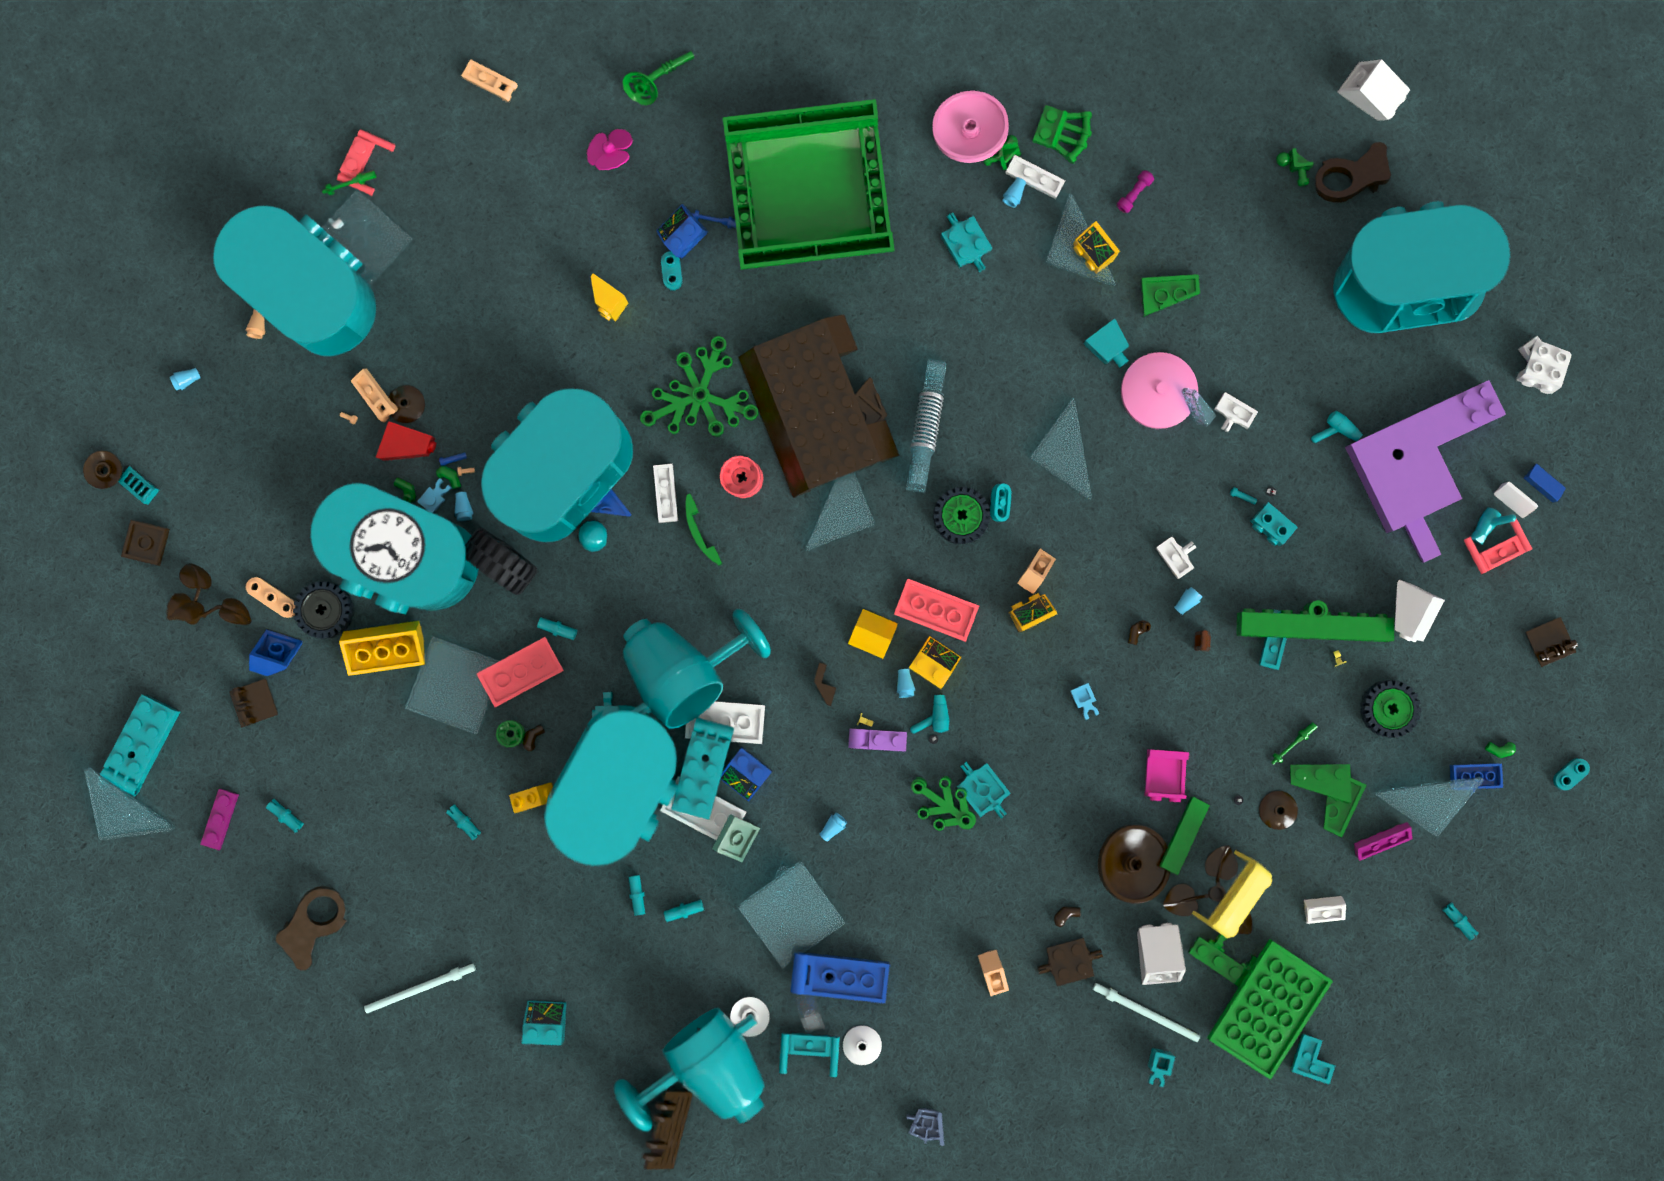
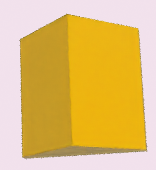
(873, 633)

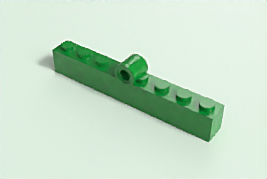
(1315, 626)

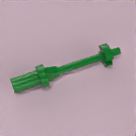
(360, 178)
(1303, 735)

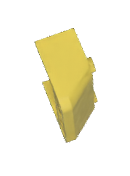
(1239, 898)

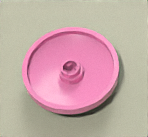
(970, 126)
(1154, 390)

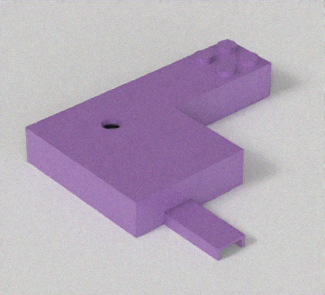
(1420, 480)

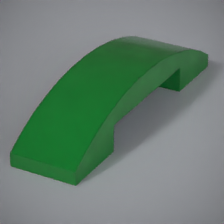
(691, 509)

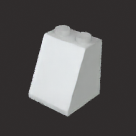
(1375, 89)
(1415, 611)
(1160, 954)

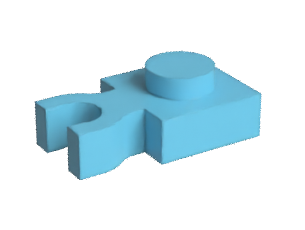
(432, 498)
(1083, 698)

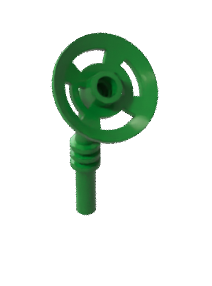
(645, 81)

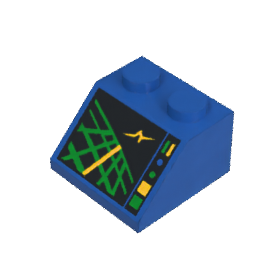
(681, 232)
(745, 774)

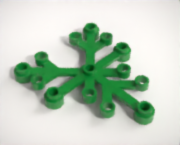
(679, 404)

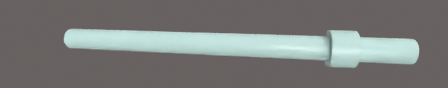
(454, 975)
(1113, 995)

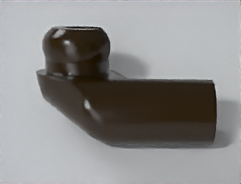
(1136, 630)
(530, 736)
(1064, 913)

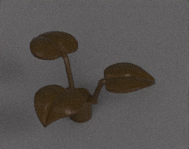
(182, 608)
(1223, 865)

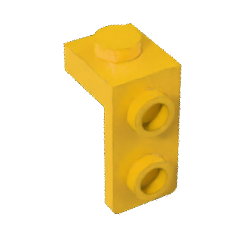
(530, 798)

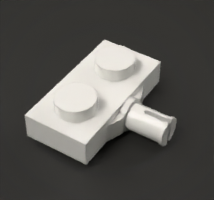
(1235, 412)
(1176, 556)

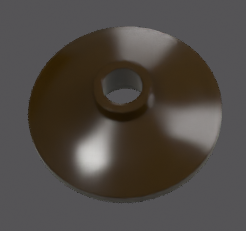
(415, 405)
(94, 468)
(1269, 806)

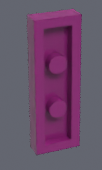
(219, 819)
(1383, 841)

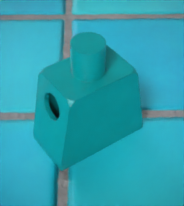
(1108, 344)

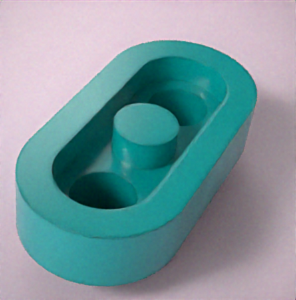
(671, 270)
(1000, 504)
(1571, 772)

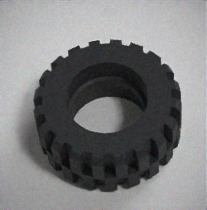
(499, 561)

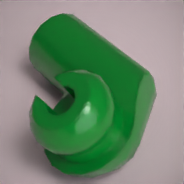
(450, 474)
(408, 490)
(1501, 752)

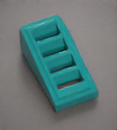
(148, 495)

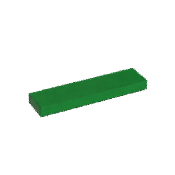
(1184, 835)

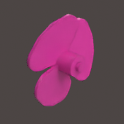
(606, 153)

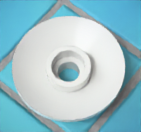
(755, 1006)
(860, 1035)

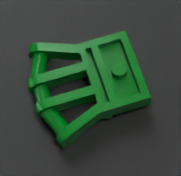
(1052, 125)

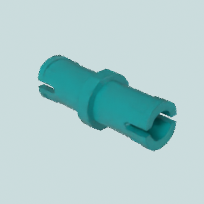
(557, 628)
(284, 815)
(463, 822)
(636, 895)
(683, 910)
(1460, 921)

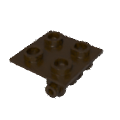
(1551, 642)
(253, 702)

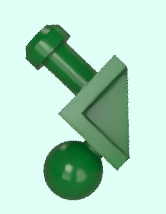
(1006, 152)
(1296, 163)

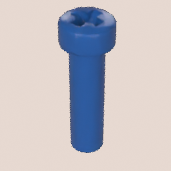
(443, 461)

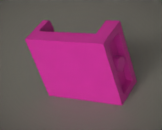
(1166, 775)

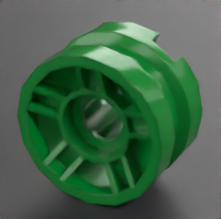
(503, 737)

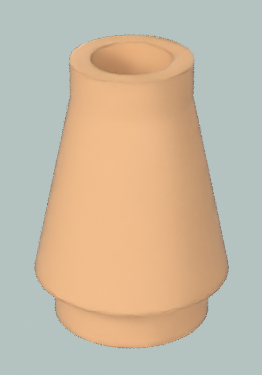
(256, 326)

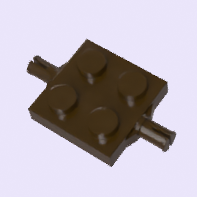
(1070, 962)

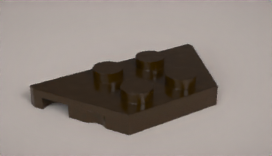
(870, 403)

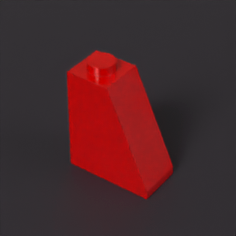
(404, 443)

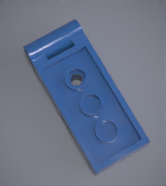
(851, 977)

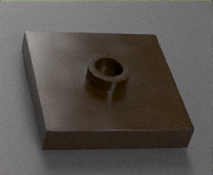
(145, 542)

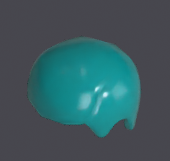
(592, 536)

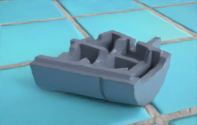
(927, 1125)

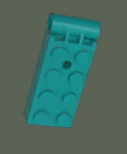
(143, 735)
(700, 778)

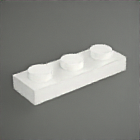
(1035, 176)
(665, 493)

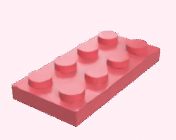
(936, 610)
(519, 672)

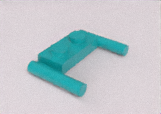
(809, 1045)

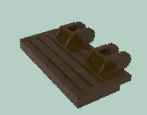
(667, 1129)

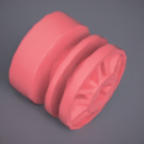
(738, 466)

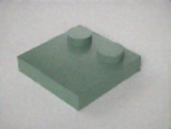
(736, 838)

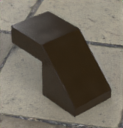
(826, 691)

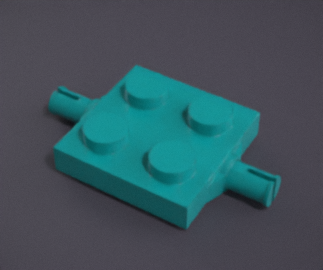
(966, 242)
(984, 790)

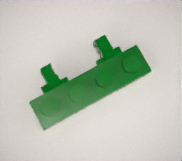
(1214, 957)

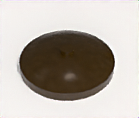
(1131, 864)

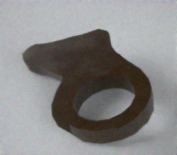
(1369, 171)
(300, 933)

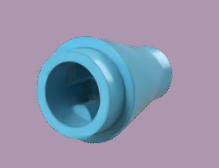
(1014, 192)
(184, 378)
(462, 507)
(1188, 600)
(905, 684)
(833, 826)

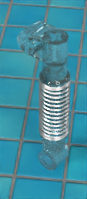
(928, 415)

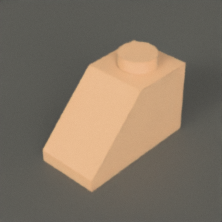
(1036, 571)
(993, 972)

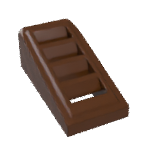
(1202, 641)

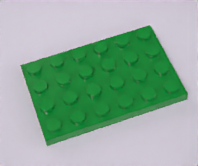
(1269, 1009)

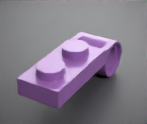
(877, 740)

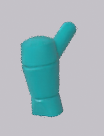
(1340, 424)
(1487, 522)
(939, 717)

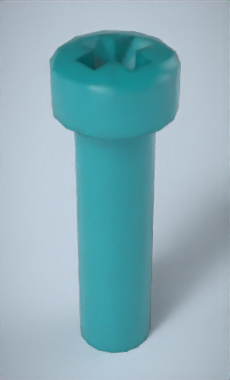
(1234, 492)

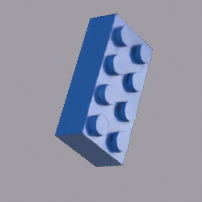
(1489, 772)

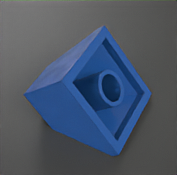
(273, 653)

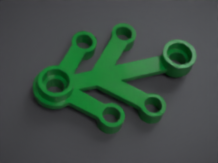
(945, 805)

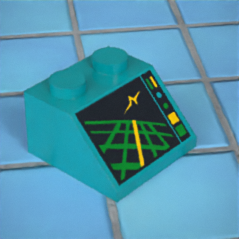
(544, 1023)

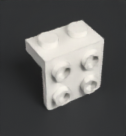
(1545, 368)

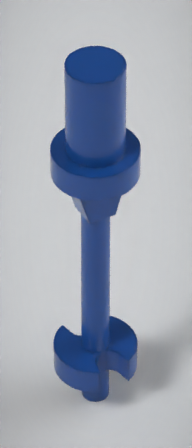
(730, 222)

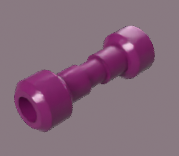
(1145, 179)

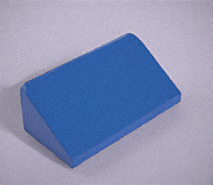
(1545, 483)

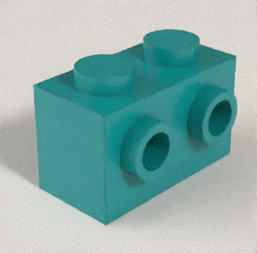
(1273, 524)

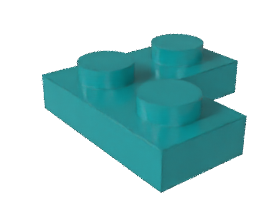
(1306, 1060)

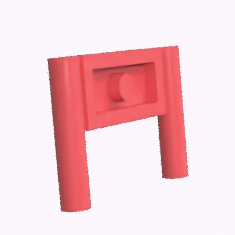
(358, 157)
(1501, 552)

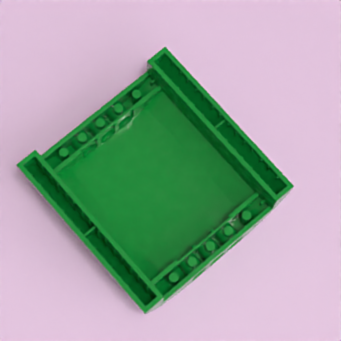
(808, 184)

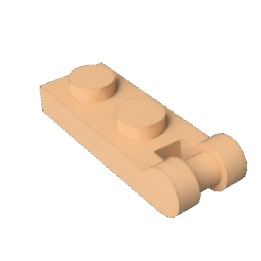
(489, 80)
(373, 395)

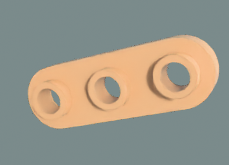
(262, 595)

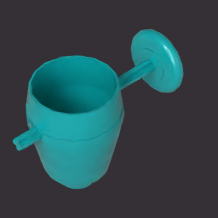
(677, 677)
(710, 1065)

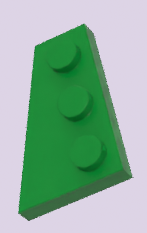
(1167, 291)
(1324, 779)
(1339, 812)

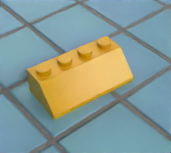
(383, 648)

